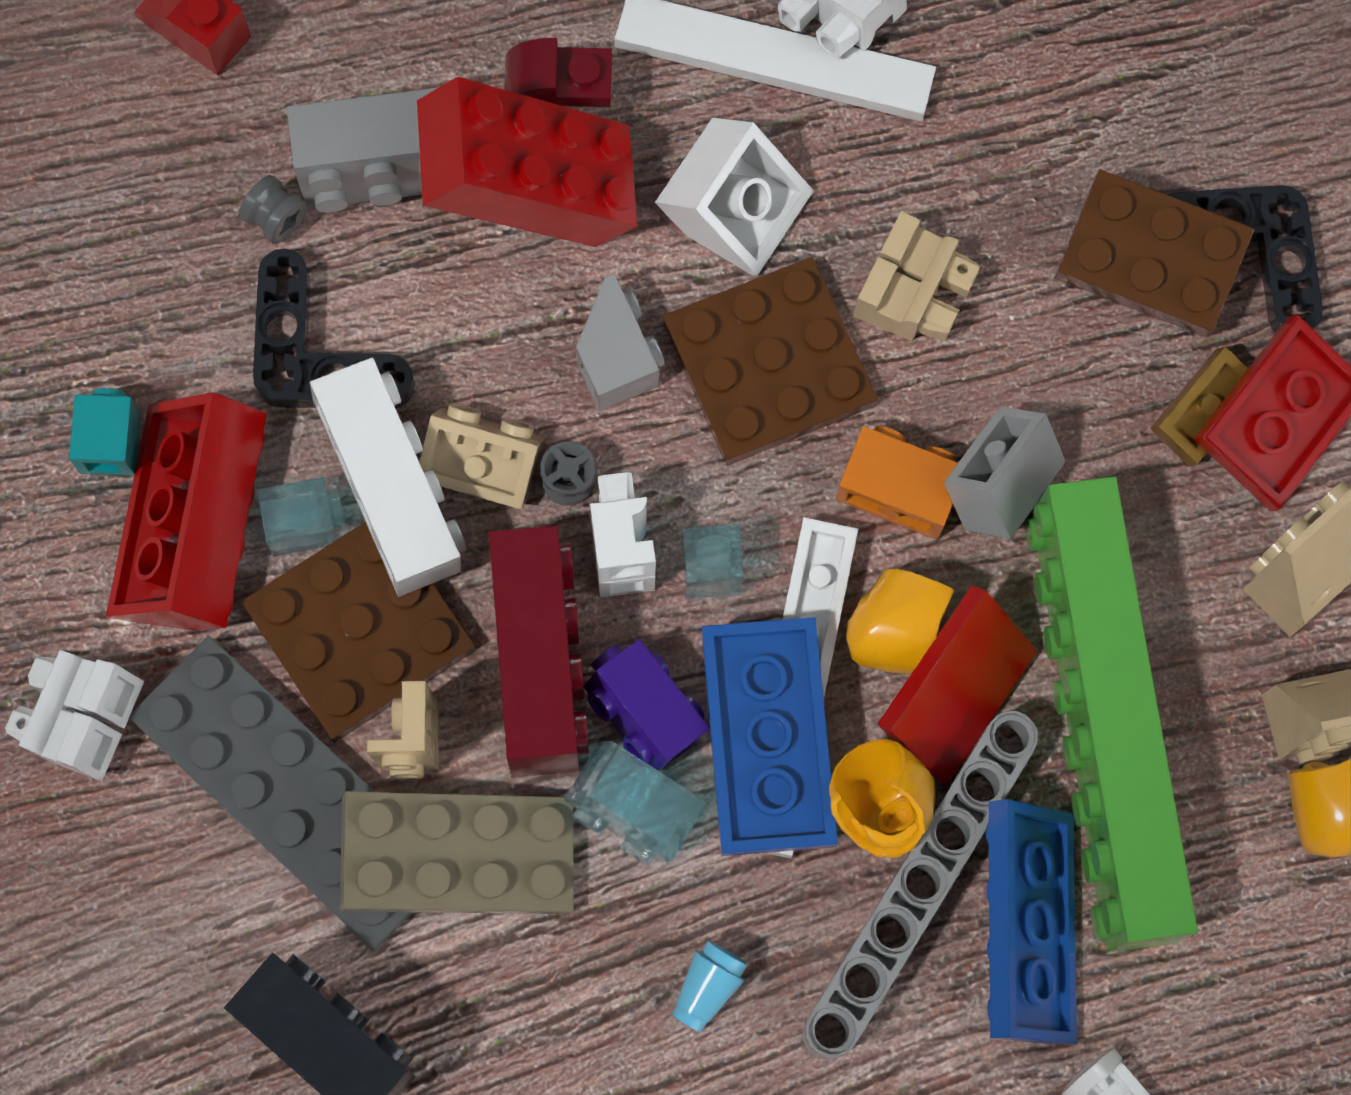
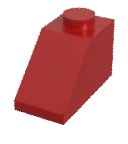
(201, 28)

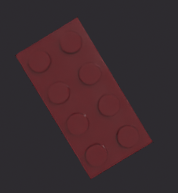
(533, 651)

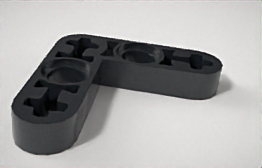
(1255, 209)
(303, 366)

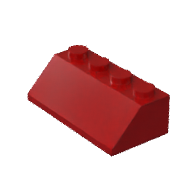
(187, 513)

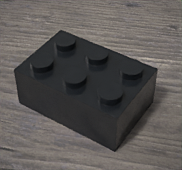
(317, 1034)

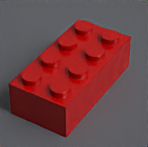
(525, 163)

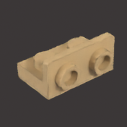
(481, 455)
(418, 723)

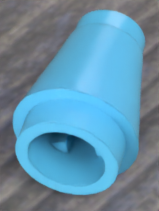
(708, 985)

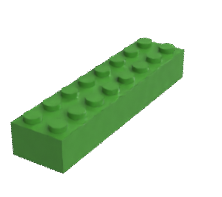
(1110, 717)

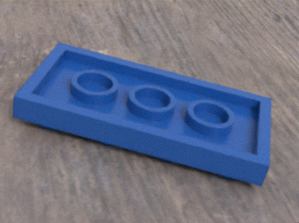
(768, 736)
(1031, 924)

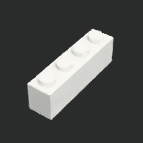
(387, 477)

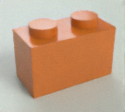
(898, 481)

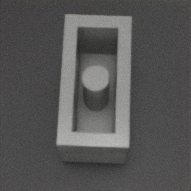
(1005, 472)

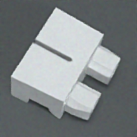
(843, 21)
(617, 529)
(69, 712)

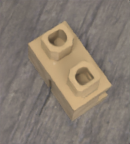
(906, 278)

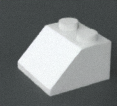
(735, 194)

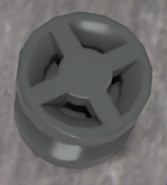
(273, 209)
(563, 462)

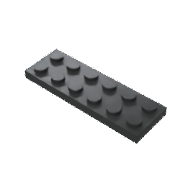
(261, 771)

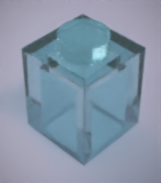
(300, 516)
(712, 561)

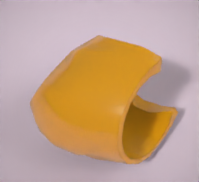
(897, 621)
(882, 798)
(1323, 807)

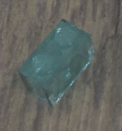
(633, 803)

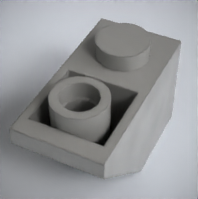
(613, 351)

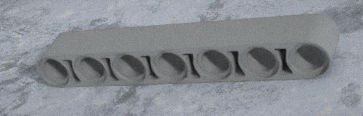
(941, 864)

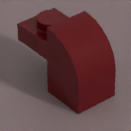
(560, 73)

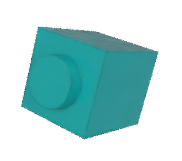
(104, 433)

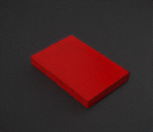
(1281, 413)
(958, 685)

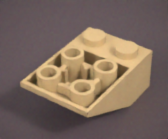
(1306, 563)
(1310, 716)

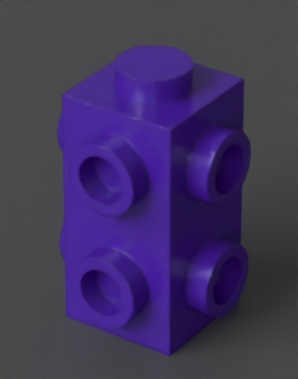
(644, 704)

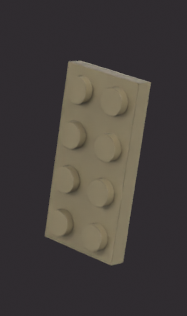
(456, 853)

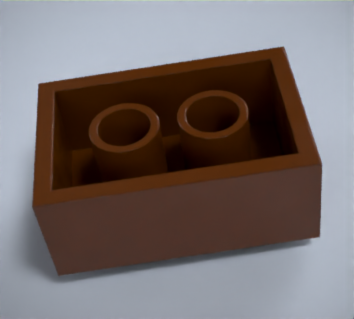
(1154, 253)

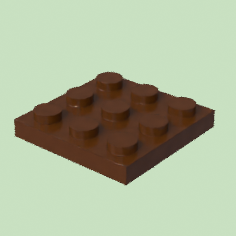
(769, 361)
(351, 635)

